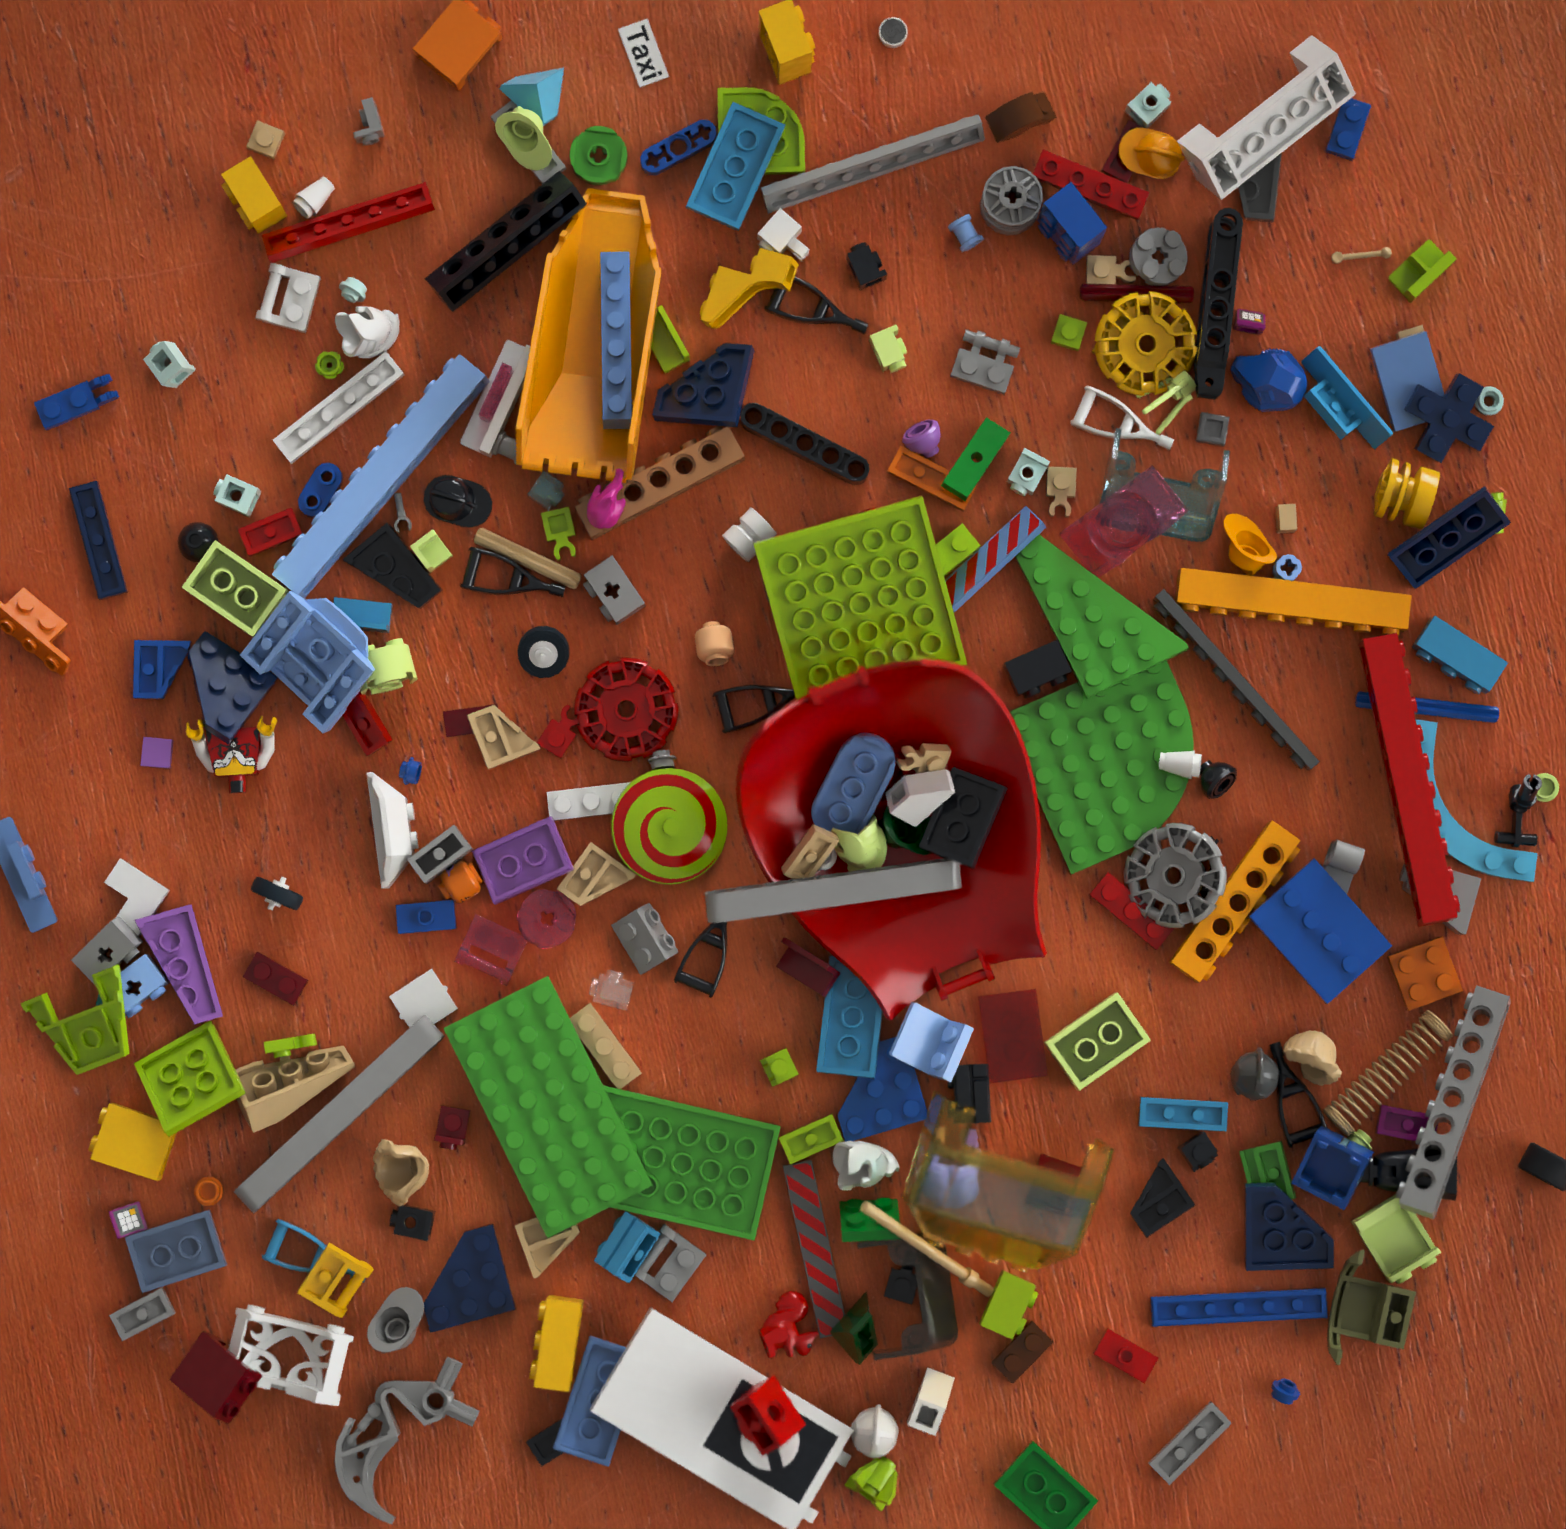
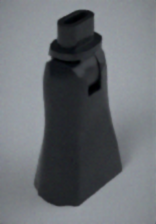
(1389, 1171)

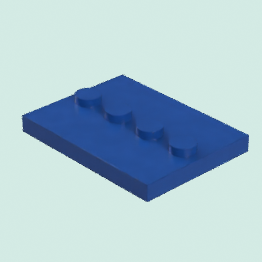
(1320, 931)

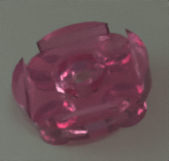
(550, 902)

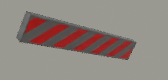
(814, 1245)

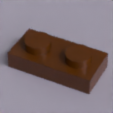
(1022, 1352)

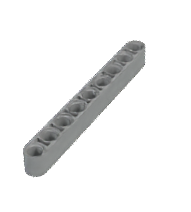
(832, 890)
(339, 1114)

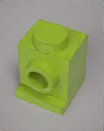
(779, 1067)

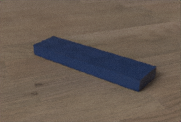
(98, 540)

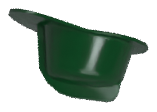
(902, 834)

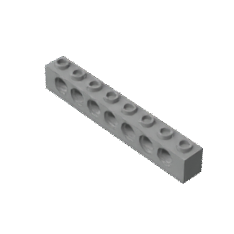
(1427, 1201)

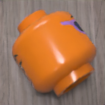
(460, 882)

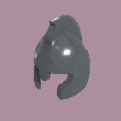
(1255, 1075)

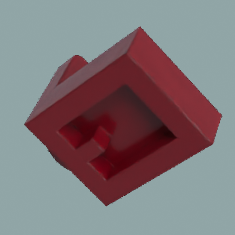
(452, 1127)

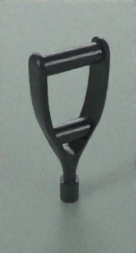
(820, 312)
(516, 579)
(769, 699)
(711, 939)
(1290, 1090)

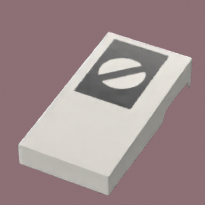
(678, 1398)

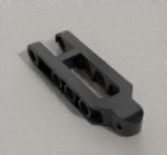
(1219, 266)

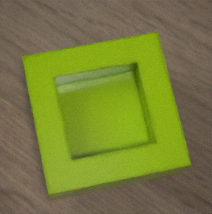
(1069, 332)

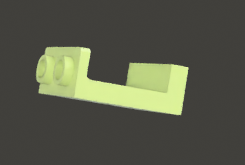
(1395, 1240)

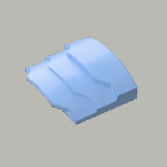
(314, 654)

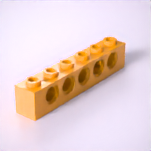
(1272, 837)

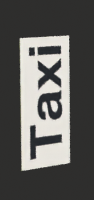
(643, 52)

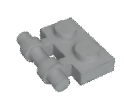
(982, 370)

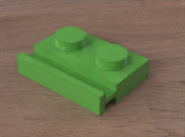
(1268, 1165)

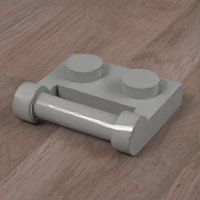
(677, 1267)

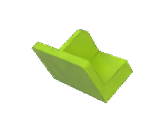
(1421, 270)

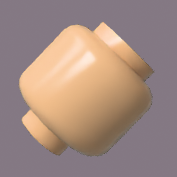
(714, 643)

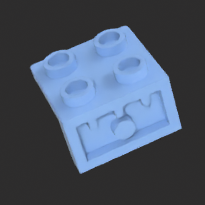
(931, 1042)

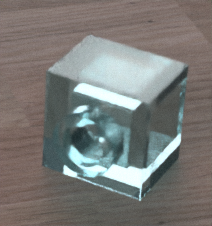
(547, 491)

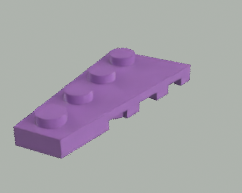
(181, 954)

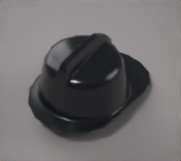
(457, 501)

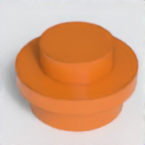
(208, 1191)

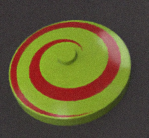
(669, 826)

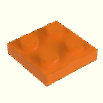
(1424, 973)

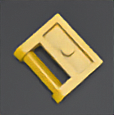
(326, 1276)

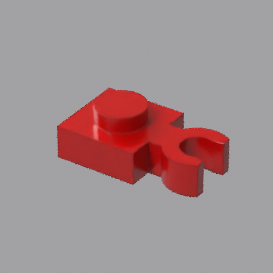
(558, 736)

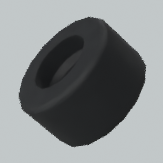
(1544, 1166)

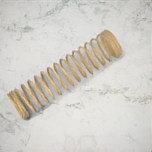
(1434, 1023)

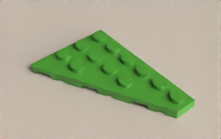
(1095, 625)

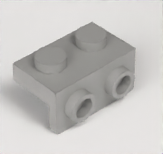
(645, 938)

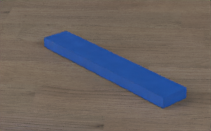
(1238, 1307)

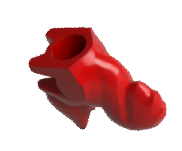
(780, 1327)

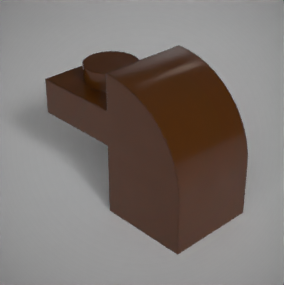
(1020, 115)

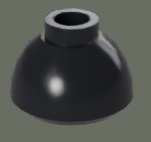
(196, 540)
(1216, 778)

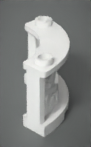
(315, 1387)

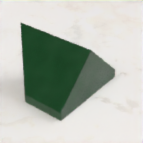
(857, 1331)

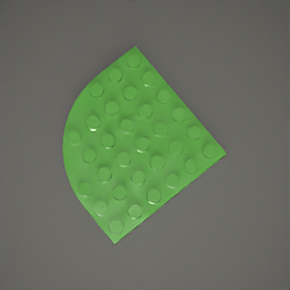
(1101, 762)

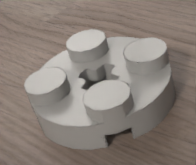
(1149, 269)

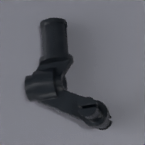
(1520, 800)

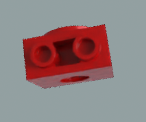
(767, 1416)

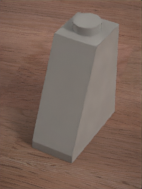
(1466, 889)

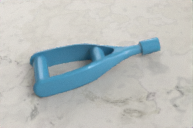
(277, 1239)

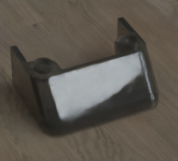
(935, 1299)

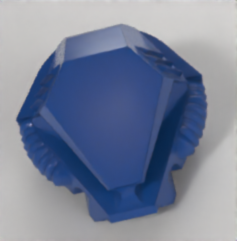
(1270, 379)

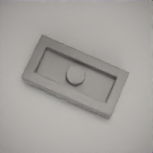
(142, 1314)

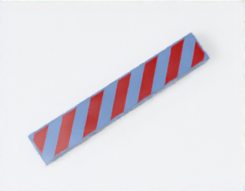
(993, 556)

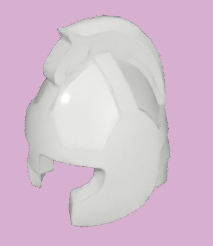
(367, 331)
(862, 1164)
(874, 1432)

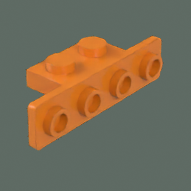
(35, 628)

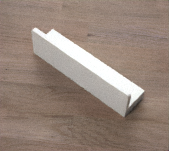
(481, 434)

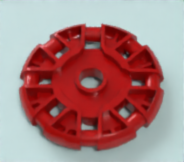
(630, 726)

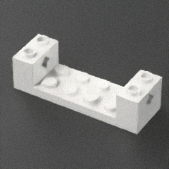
(1274, 125)

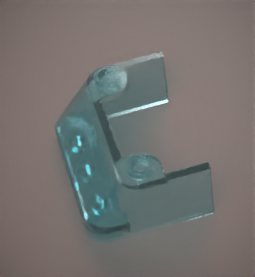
(1200, 496)

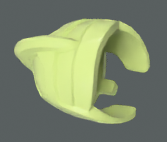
(863, 849)

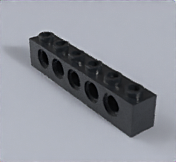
(506, 241)

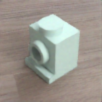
(1143, 113)
(168, 373)
(1032, 461)
(225, 489)

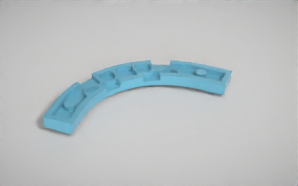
(1466, 847)

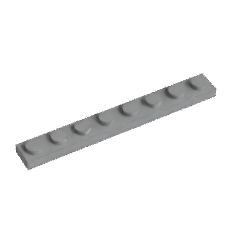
(873, 163)

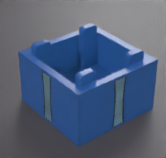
(1332, 1167)

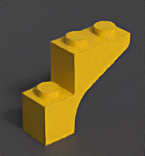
(734, 288)

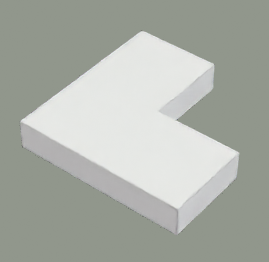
(141, 890)

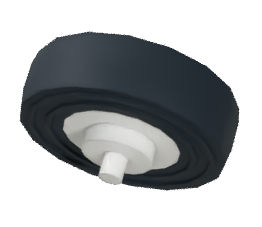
(543, 651)
(276, 893)

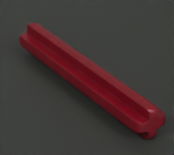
(1114, 292)

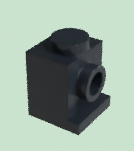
(865, 266)
(1198, 1151)
(424, 1222)

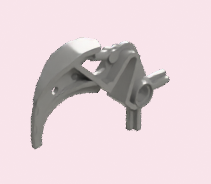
(415, 1398)

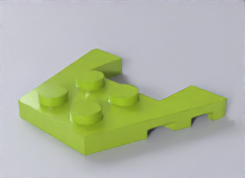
(91, 1035)

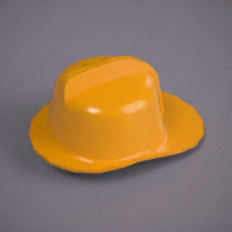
(1150, 153)
(1248, 545)

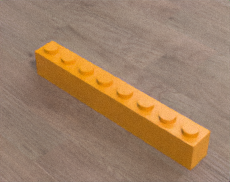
(1292, 600)

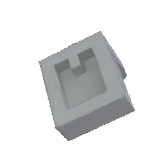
(371, 118)

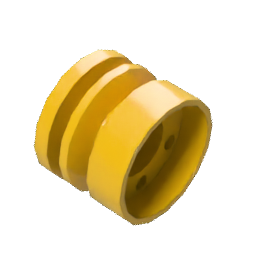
(1406, 493)

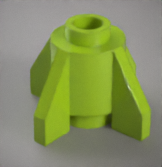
(875, 1482)

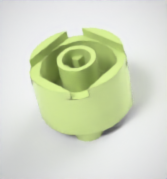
(391, 665)

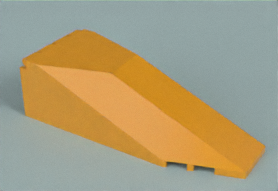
(563, 377)

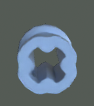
(965, 232)
(1292, 562)

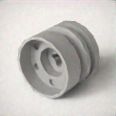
(996, 207)

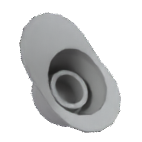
(396, 1321)

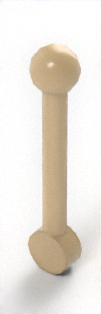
(1337, 257)

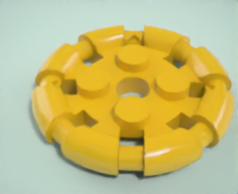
(1130, 335)

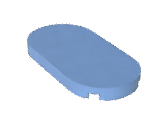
(854, 784)

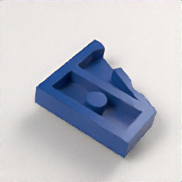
(157, 666)

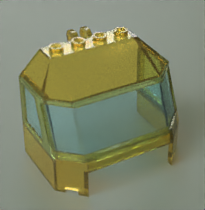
(997, 1201)

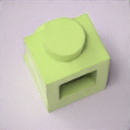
(888, 349)

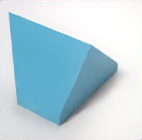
(537, 92)

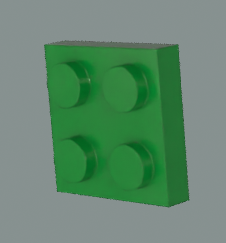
(860, 1227)

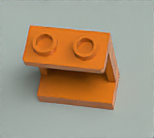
(457, 42)

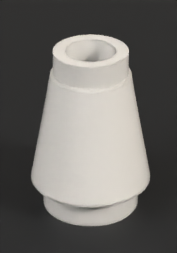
(312, 198)
(1181, 763)

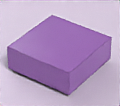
(157, 752)

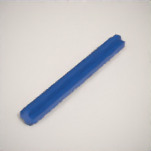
(1443, 708)

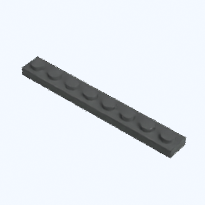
(1242, 691)

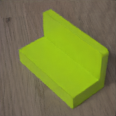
(667, 344)

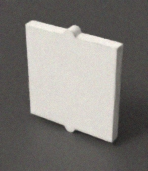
(423, 997)

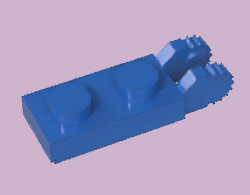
(73, 402)

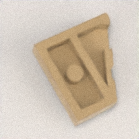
(594, 876)

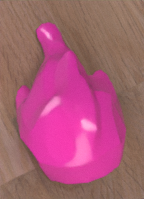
(603, 507)

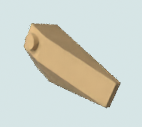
(285, 1085)

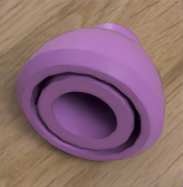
(923, 438)

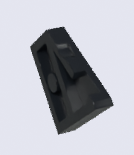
(1160, 1201)

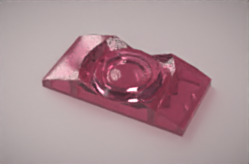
(1124, 522)

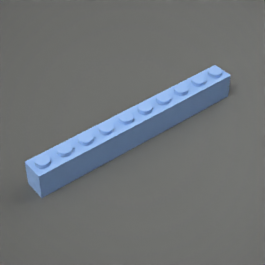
(380, 477)

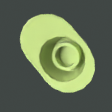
(524, 138)

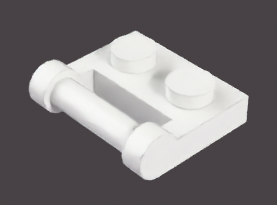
(297, 300)

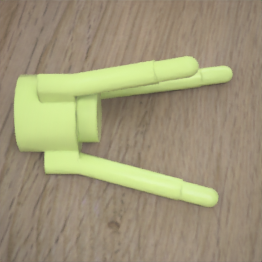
(1180, 388)

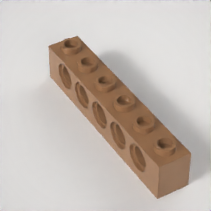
(728, 456)

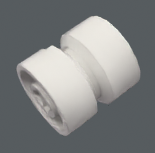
(751, 530)

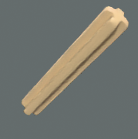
(527, 558)

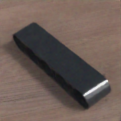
(794, 433)

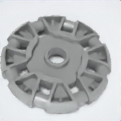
(1192, 875)

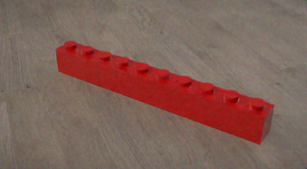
(1408, 780)

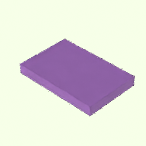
(523, 860)

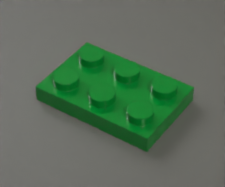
(1045, 1490)

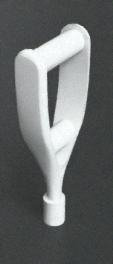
(1126, 426)

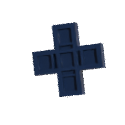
(1449, 417)

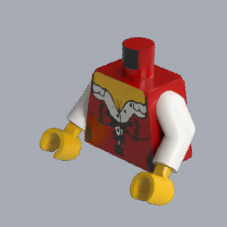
(241, 758)

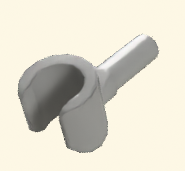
(401, 515)

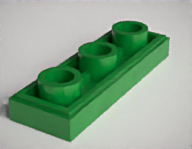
(983, 448)

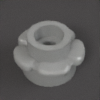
(662, 759)

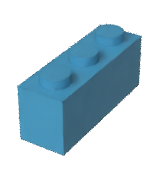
(1459, 656)

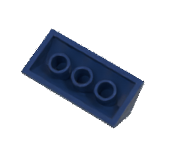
(1449, 537)

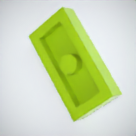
(811, 1139)

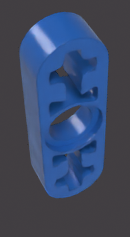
(700, 143)

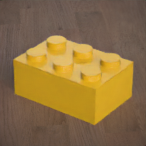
(785, 40)
(557, 1343)

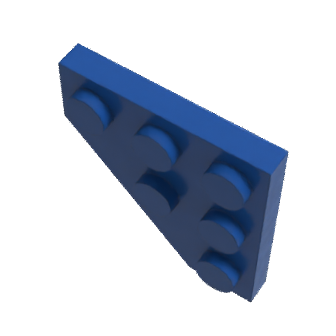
(882, 1102)

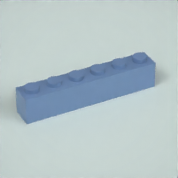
(616, 340)

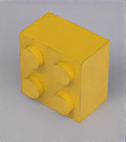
(257, 201)

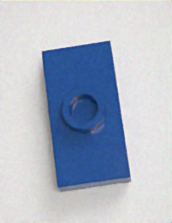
(426, 917)

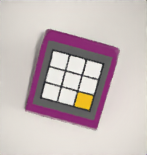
(1249, 321)
(128, 1220)

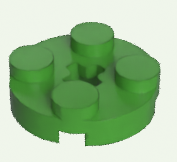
(611, 145)

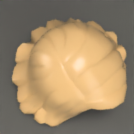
(1316, 1055)
(399, 1170)

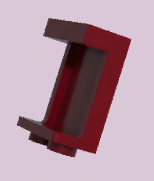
(215, 1378)

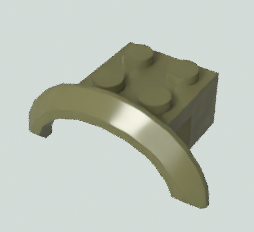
(1367, 1310)

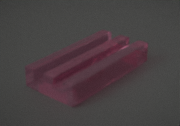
(496, 392)

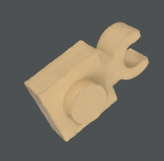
(1105, 270)
(1061, 485)
(926, 759)

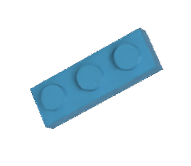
(1183, 1114)

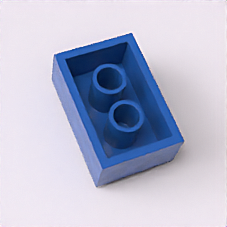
(1071, 224)

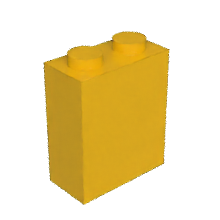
(131, 1142)

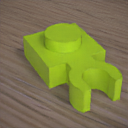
(558, 528)
(282, 1047)

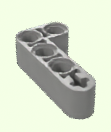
(1343, 862)

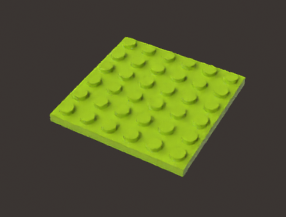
(859, 594)

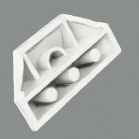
(391, 829)

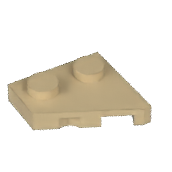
(499, 737)
(538, 1248)

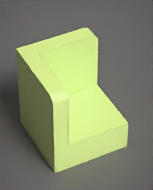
(431, 551)

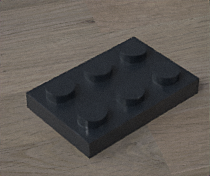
(964, 820)

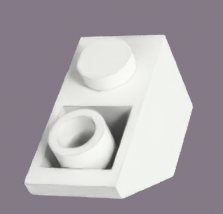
(919, 795)
(930, 1401)

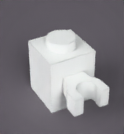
(781, 234)

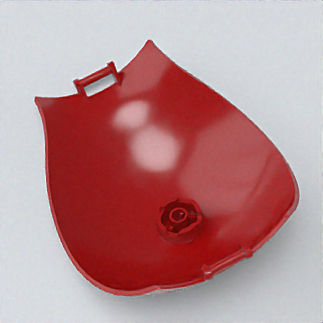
(908, 940)

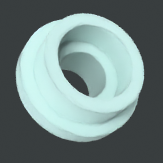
(353, 290)
(1497, 397)

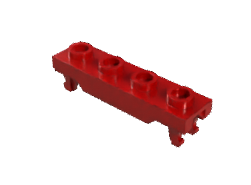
(1092, 185)

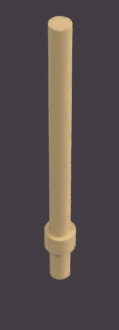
(966, 1275)

